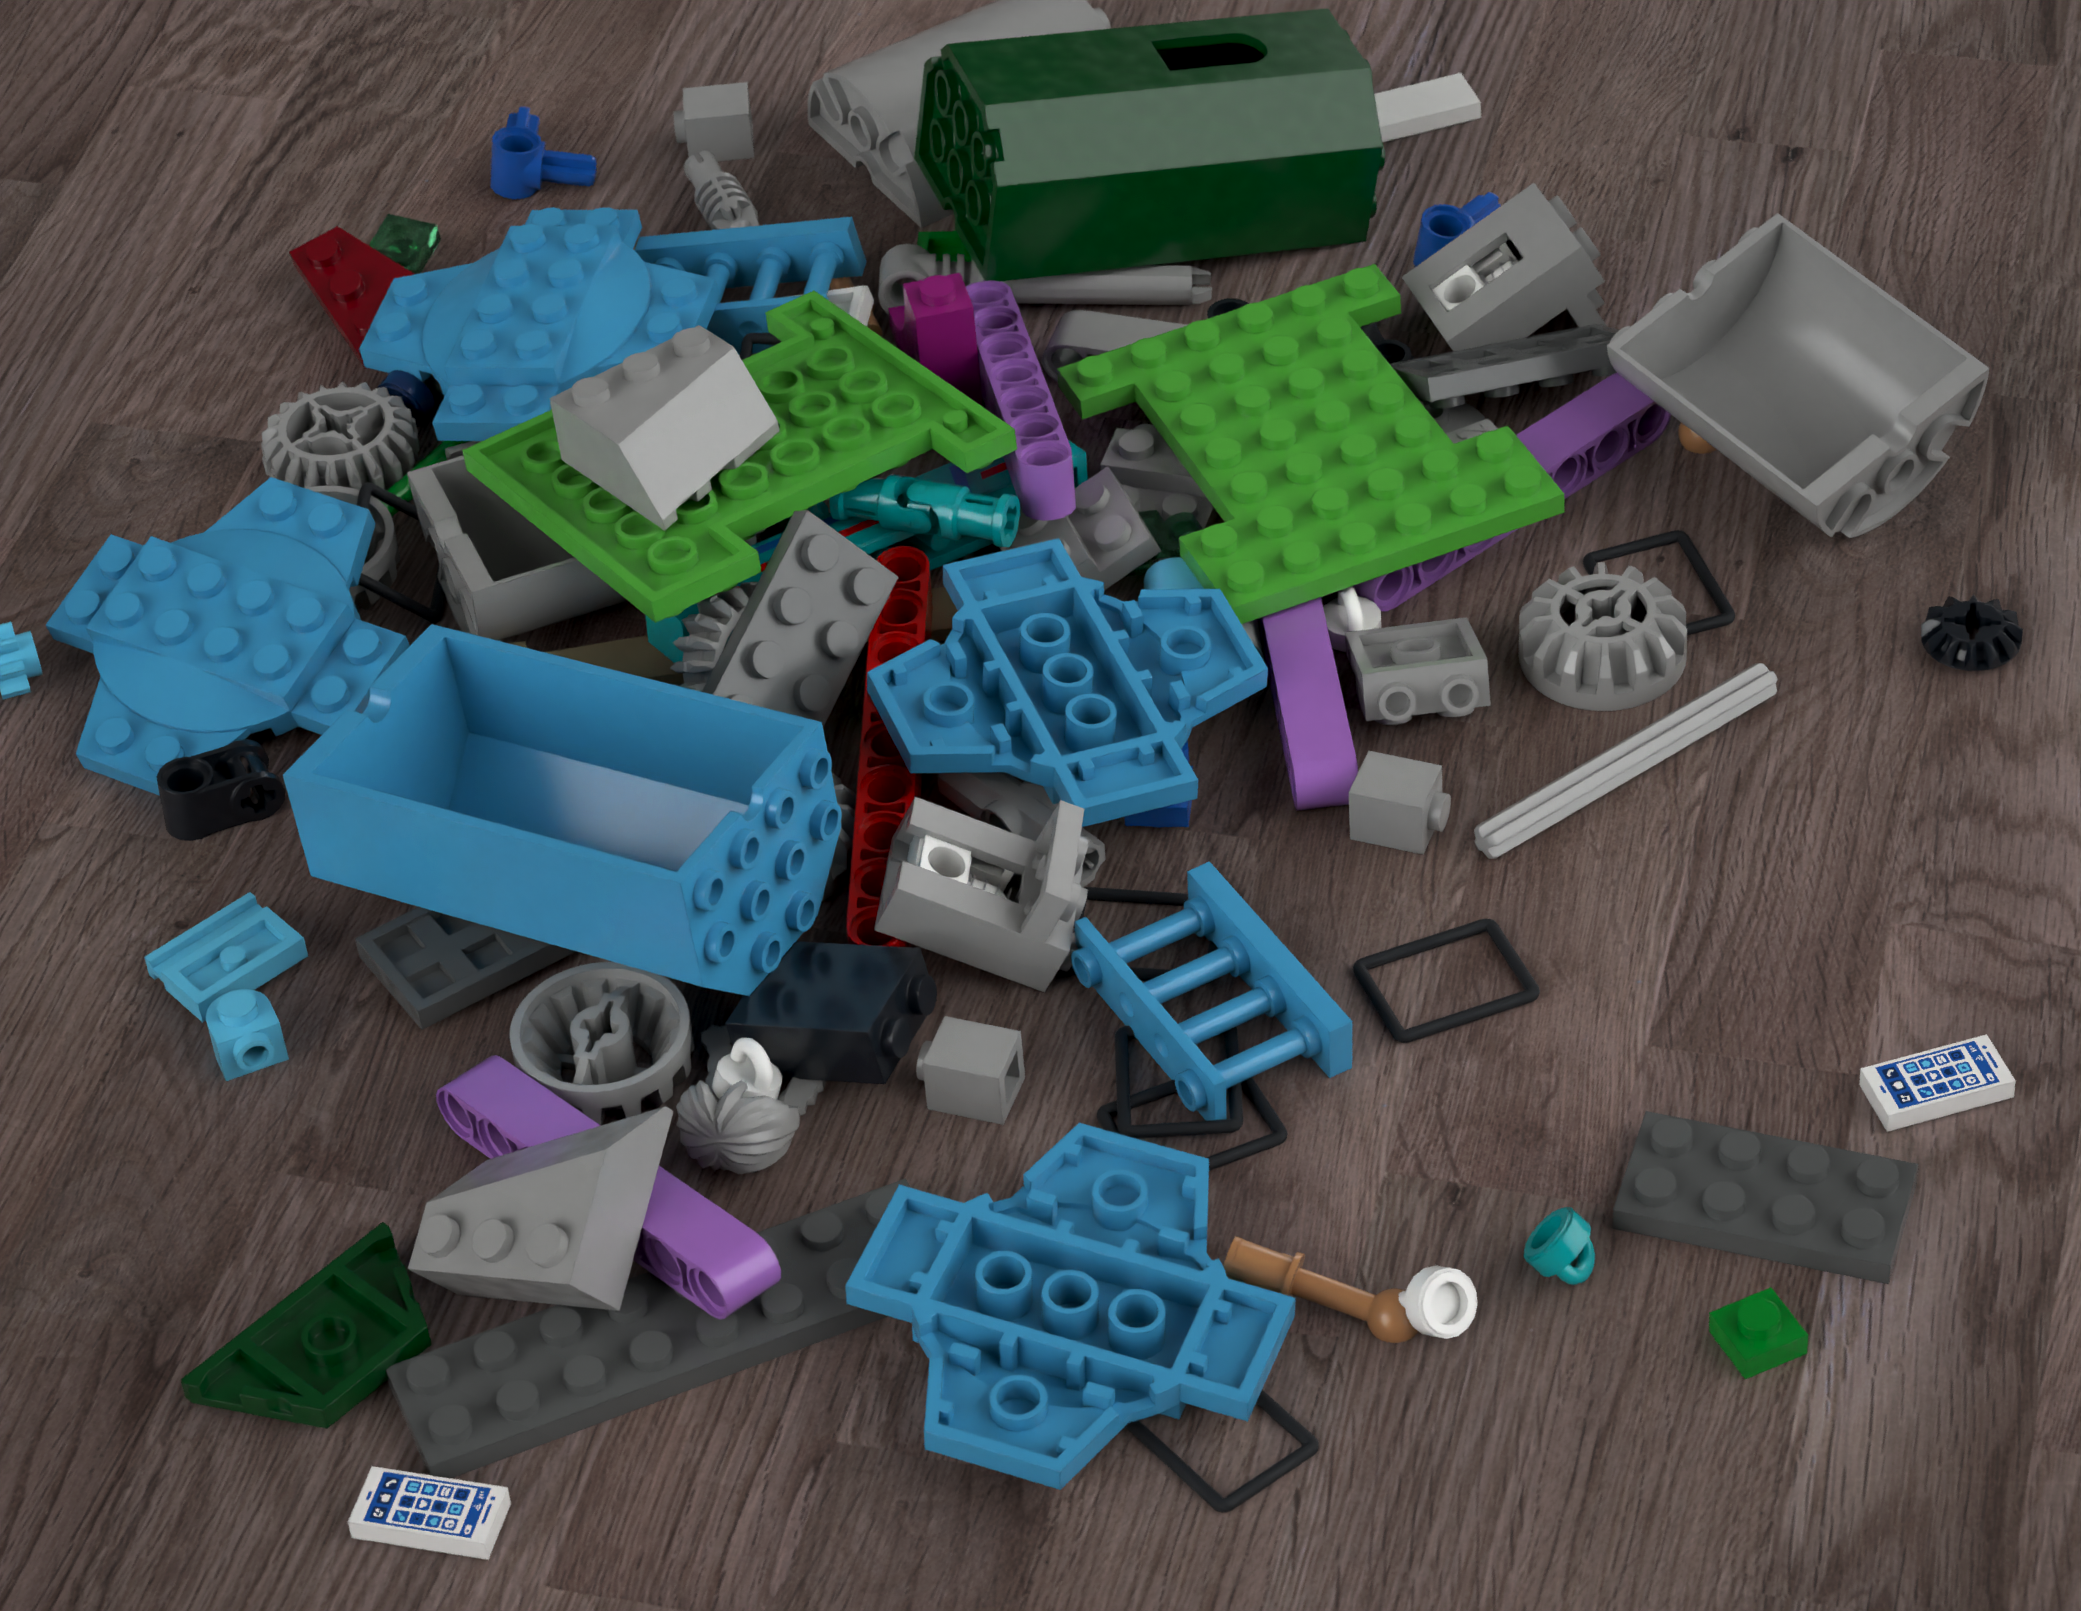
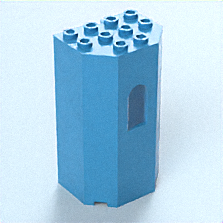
(576, 808)

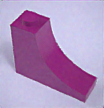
(940, 330)

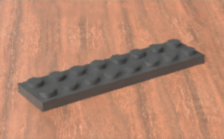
(592, 1364)

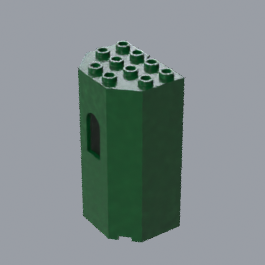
(1152, 143)

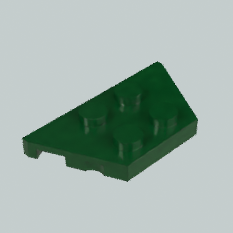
(321, 1343)

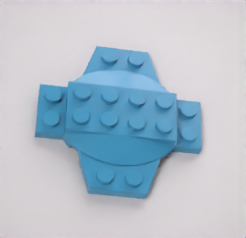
(532, 318)
(225, 632)
(1067, 682)
(1070, 1306)

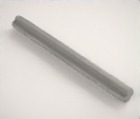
(1624, 761)

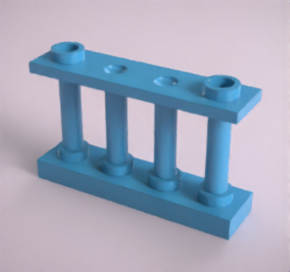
(762, 259)
(1246, 950)

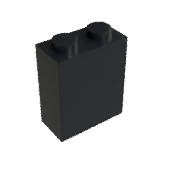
(838, 1011)

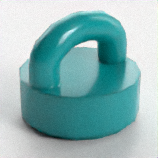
(1557, 1243)

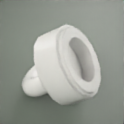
(1350, 614)
(750, 1064)
(1440, 1302)

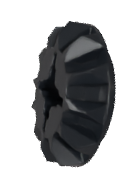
(1948, 643)

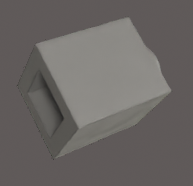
(716, 121)
(1397, 802)
(972, 1069)

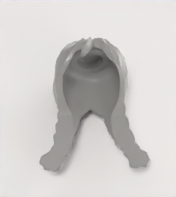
(738, 1130)

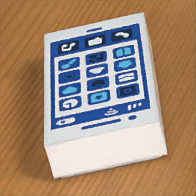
(1937, 1083)
(429, 1512)

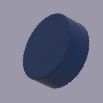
(413, 393)

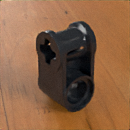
(214, 790)

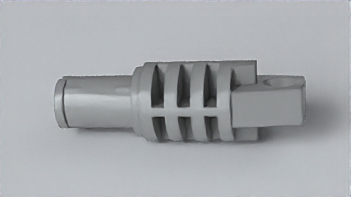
(719, 194)

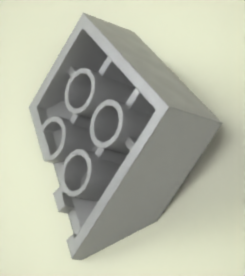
(664, 423)
(548, 1218)

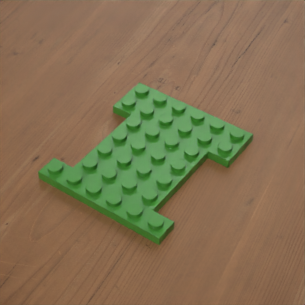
(843, 416)
(1311, 446)

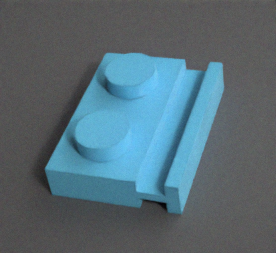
(225, 953)

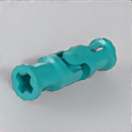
(930, 509)

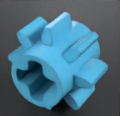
(17, 661)

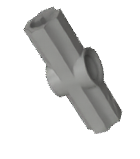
(1013, 806)

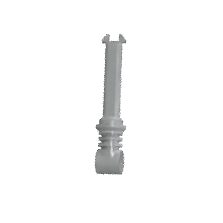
(1115, 286)

